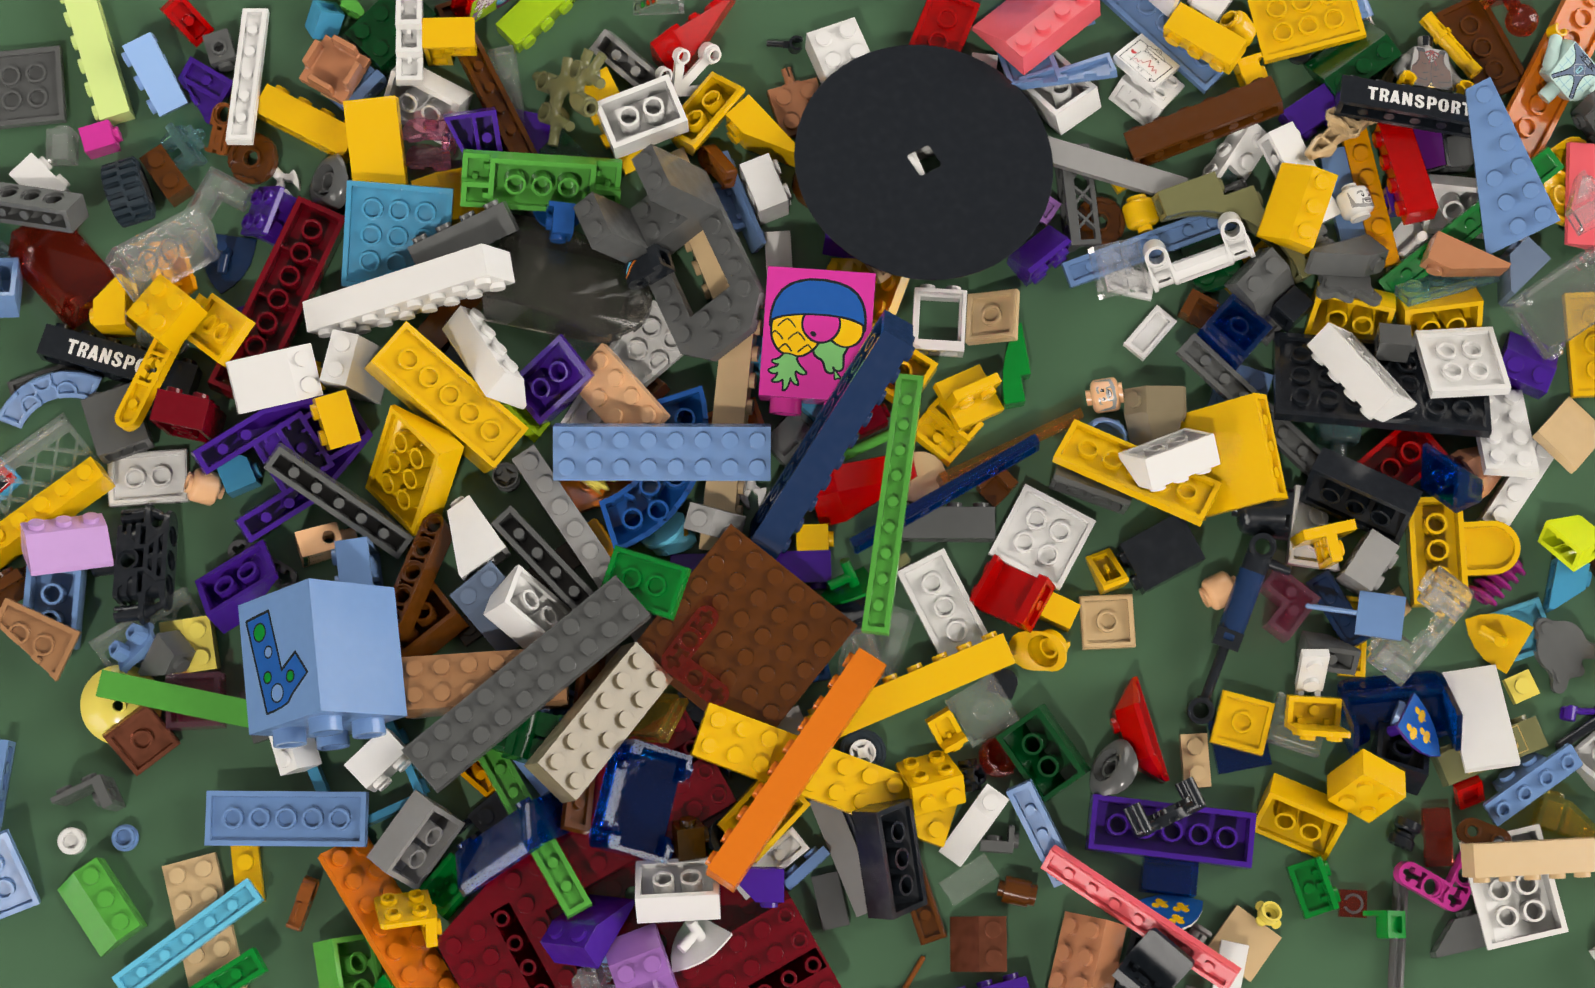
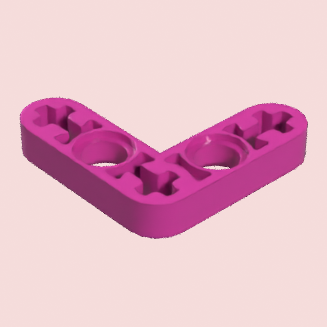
(1442, 887)

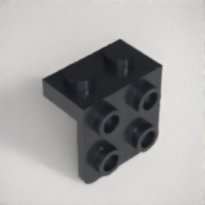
(1153, 963)

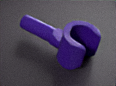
(1569, 712)

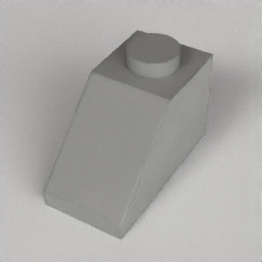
(711, 520)

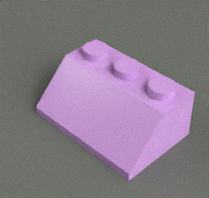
(66, 544)

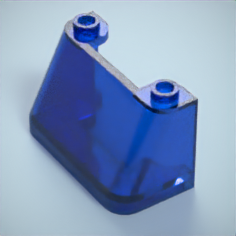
(639, 800)

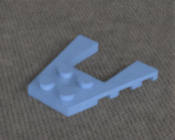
(1049, 74)

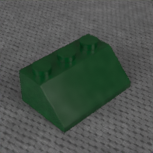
(1360, 58)
(1043, 752)

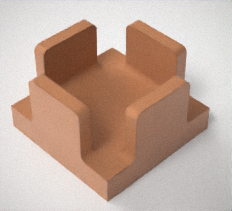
(334, 67)

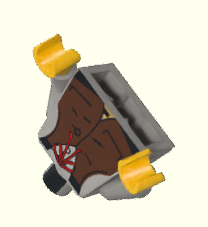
(1428, 68)

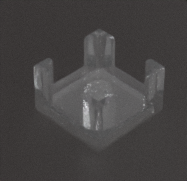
(983, 709)

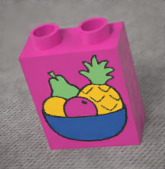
(811, 333)

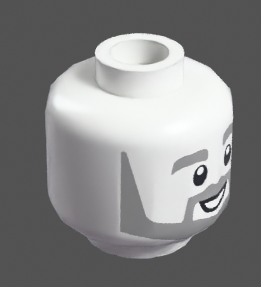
(1355, 203)

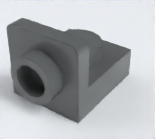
(995, 844)

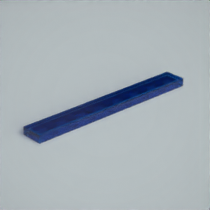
(955, 488)

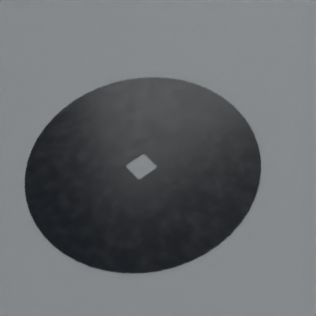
(938, 223)

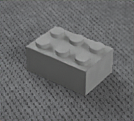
(415, 840)

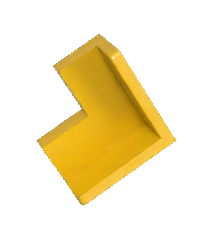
(448, 38)

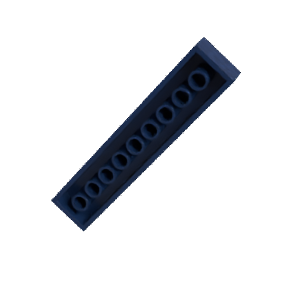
(832, 433)

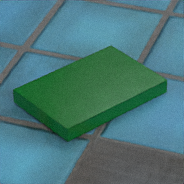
(650, 579)

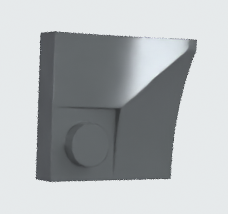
(788, 436)

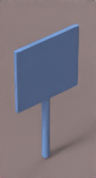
(1377, 615)

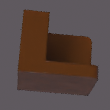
(1198, 309)
(997, 488)

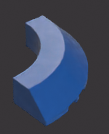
(648, 505)

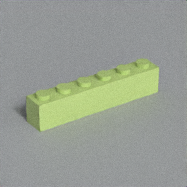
(98, 61)

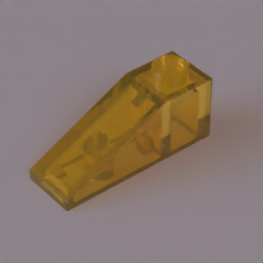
(1561, 816)

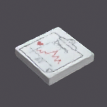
(1145, 63)

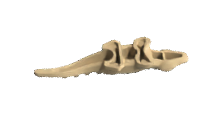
(1339, 129)

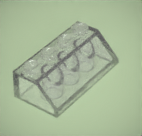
(169, 248)

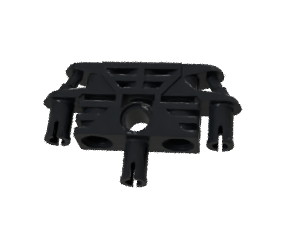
(154, 567)

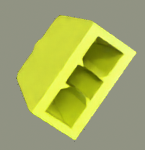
(1569, 540)

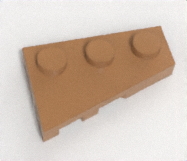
(40, 636)

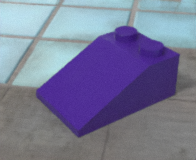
(554, 380)
(235, 583)
(589, 934)

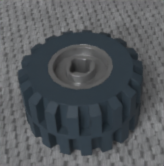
(128, 191)

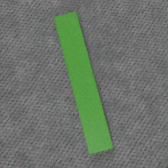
(173, 698)

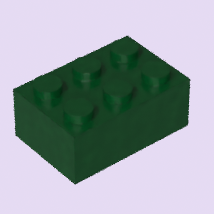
(376, 34)

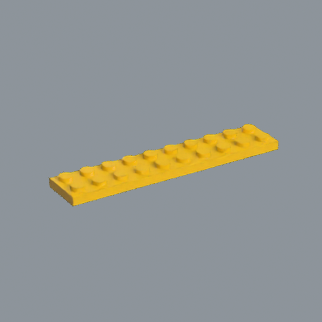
(840, 781)

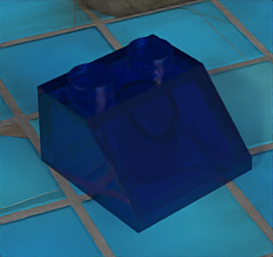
(1449, 480)

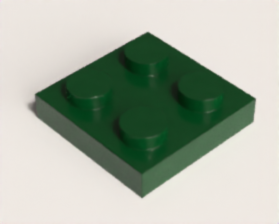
(1215, 280)

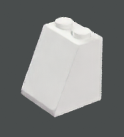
(345, 367)
(473, 538)

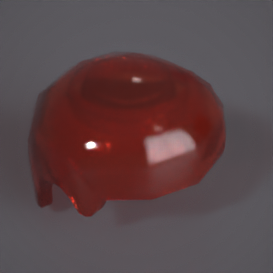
(995, 759)

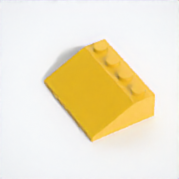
(413, 467)

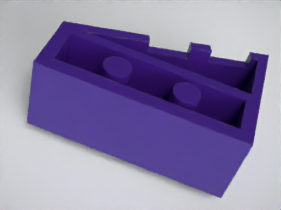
(475, 129)

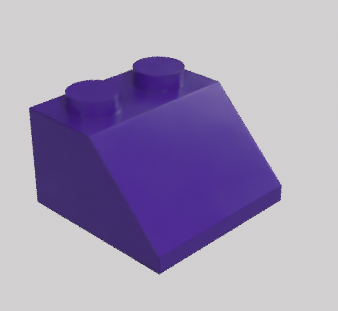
(1526, 367)
(765, 885)

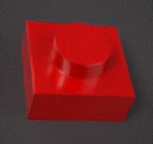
(1468, 792)

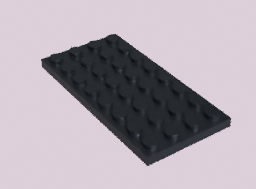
(1309, 395)

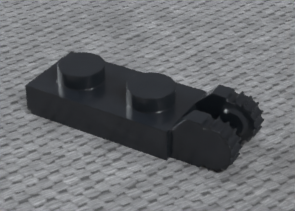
(485, 815)

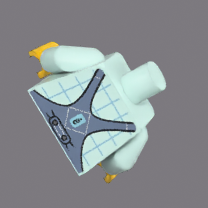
(1565, 68)

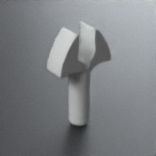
(281, 177)
(760, 492)

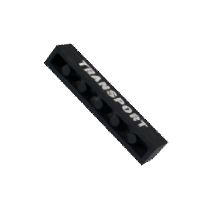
(1402, 105)
(109, 357)

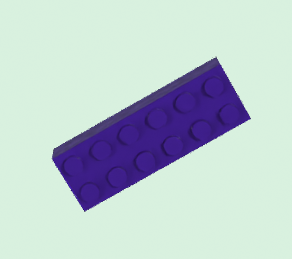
(1204, 837)

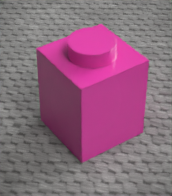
(100, 139)

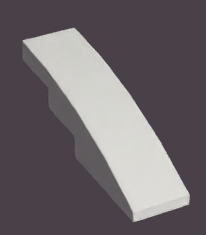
(409, 42)

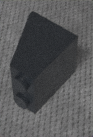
(1160, 554)

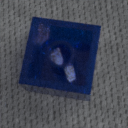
(1234, 331)

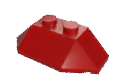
(1134, 724)

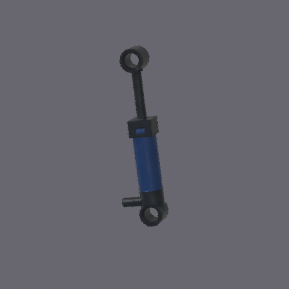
(1237, 615)

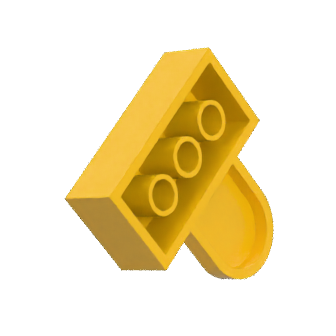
(1460, 547)

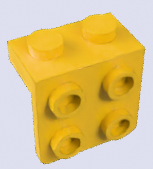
(1315, 717)
(932, 781)
(409, 910)

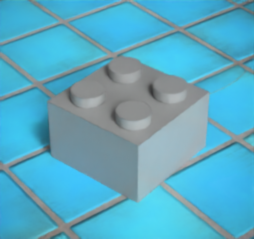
(1367, 563)

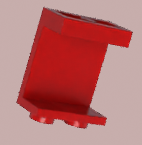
(1011, 594)

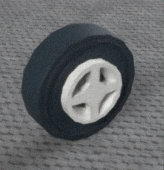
(866, 744)

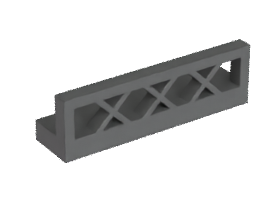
(1068, 210)

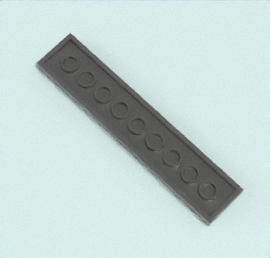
(526, 684)

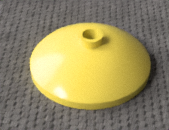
(99, 712)

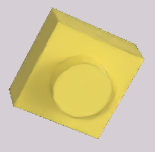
(1520, 686)

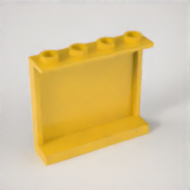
(1246, 451)

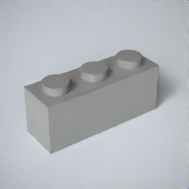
(624, 59)

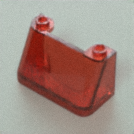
(60, 270)

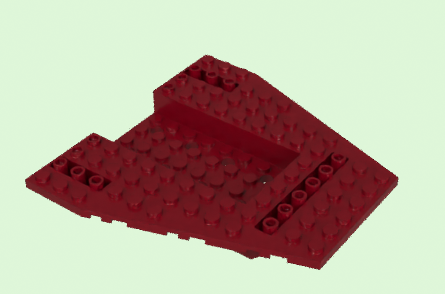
(502, 927)

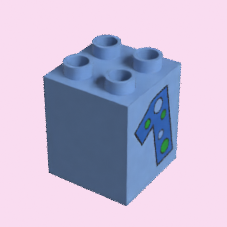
(322, 663)

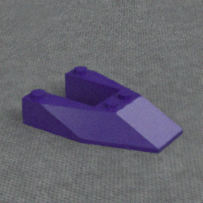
(263, 431)

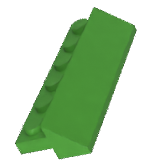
(534, 179)

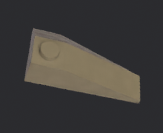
(1153, 411)

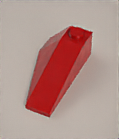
(852, 490)

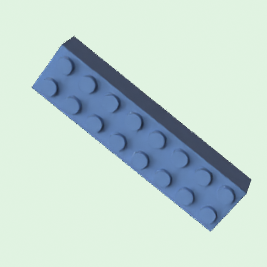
(661, 452)

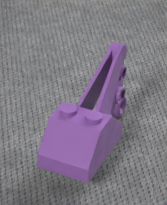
(640, 960)

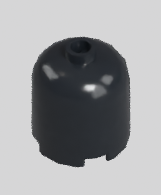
(1267, 517)

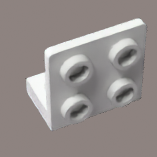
(1143, 105)

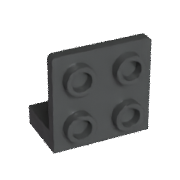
(100, 786)

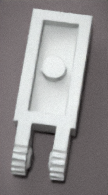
(1311, 671)

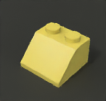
(202, 636)

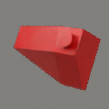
(690, 36)

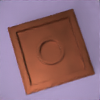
(141, 739)

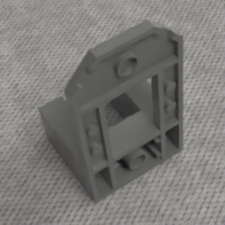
(674, 211)

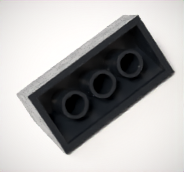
(1360, 493)
(889, 858)

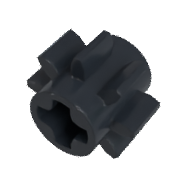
(973, 774)

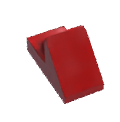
(187, 20)

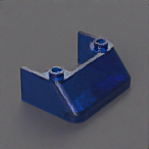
(1375, 698)
(508, 842)

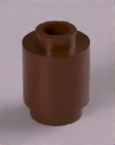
(1017, 891)

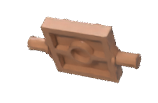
(790, 101)

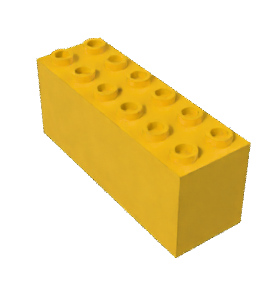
(446, 396)

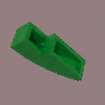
(1014, 370)

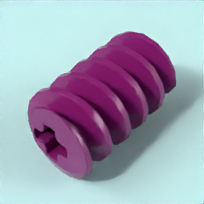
(1490, 586)

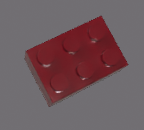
(186, 415)

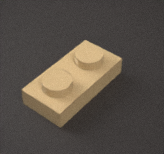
(1195, 758)

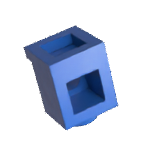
(560, 221)

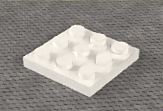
(1462, 362)
(1042, 536)

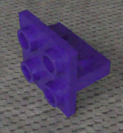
(267, 213)

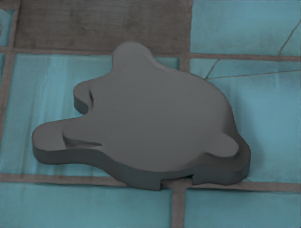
(1347, 289)
(1561, 651)

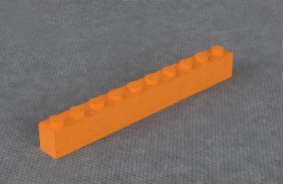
(795, 770)

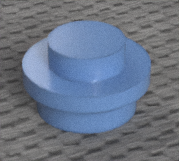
(125, 837)

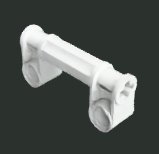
(1235, 247)

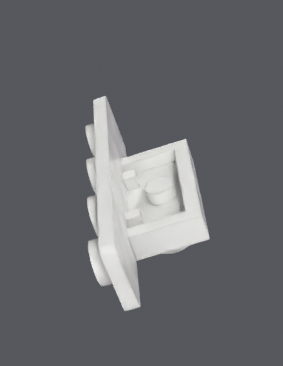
(1237, 153)

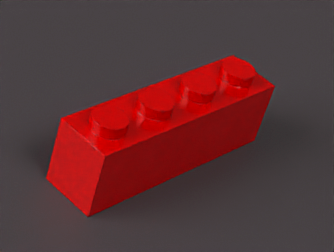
(1405, 173)

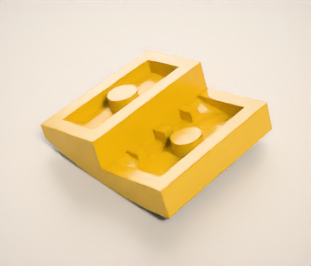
(939, 435)

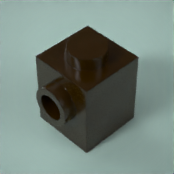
(689, 838)

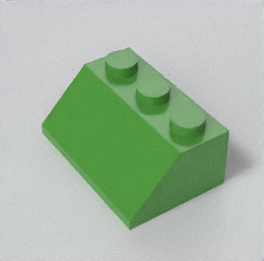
(101, 906)
(346, 963)

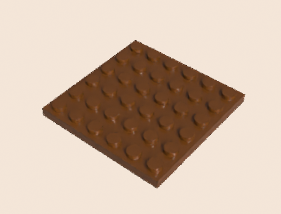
(768, 632)

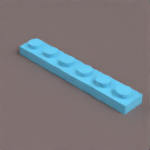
(189, 937)

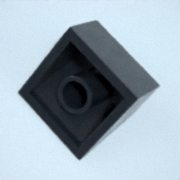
(1401, 755)

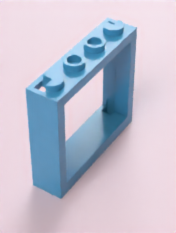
(320, 783)

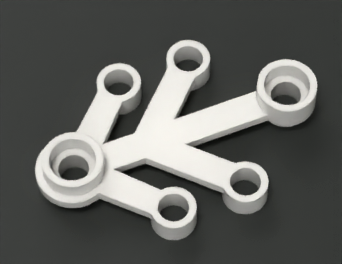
(682, 83)

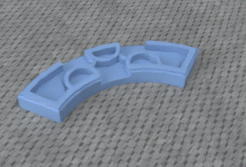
(44, 389)

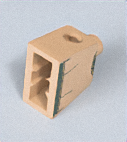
(311, 542)

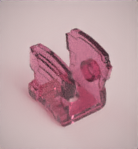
(425, 155)

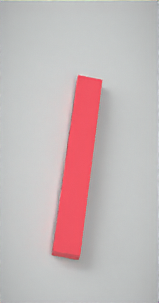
(1136, 914)

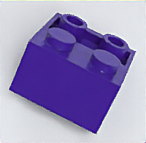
(1039, 254)

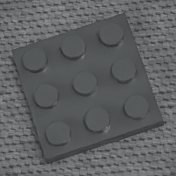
(32, 87)

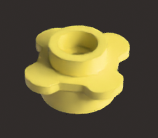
(1274, 912)

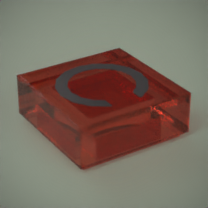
(1352, 903)

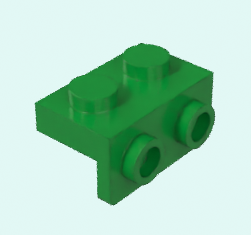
(443, 887)
(1313, 887)

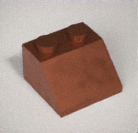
(978, 944)

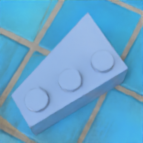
(154, 75)

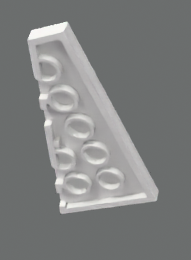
(644, 352)

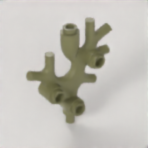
(571, 80)

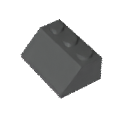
(1088, 490)

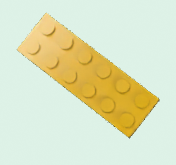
(1096, 457)

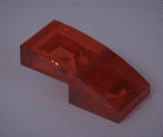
(1437, 836)

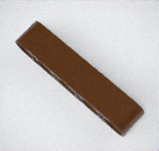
(426, 566)

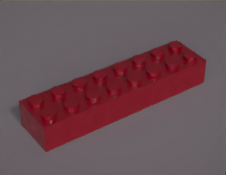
(285, 282)

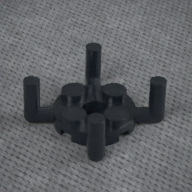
(1145, 825)

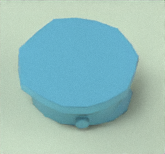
(671, 537)

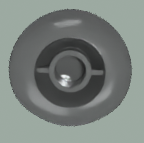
(330, 183)
(1113, 768)

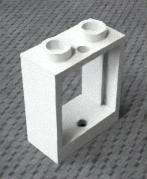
(940, 347)

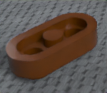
(1485, 831)

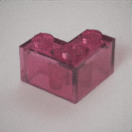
(1291, 599)

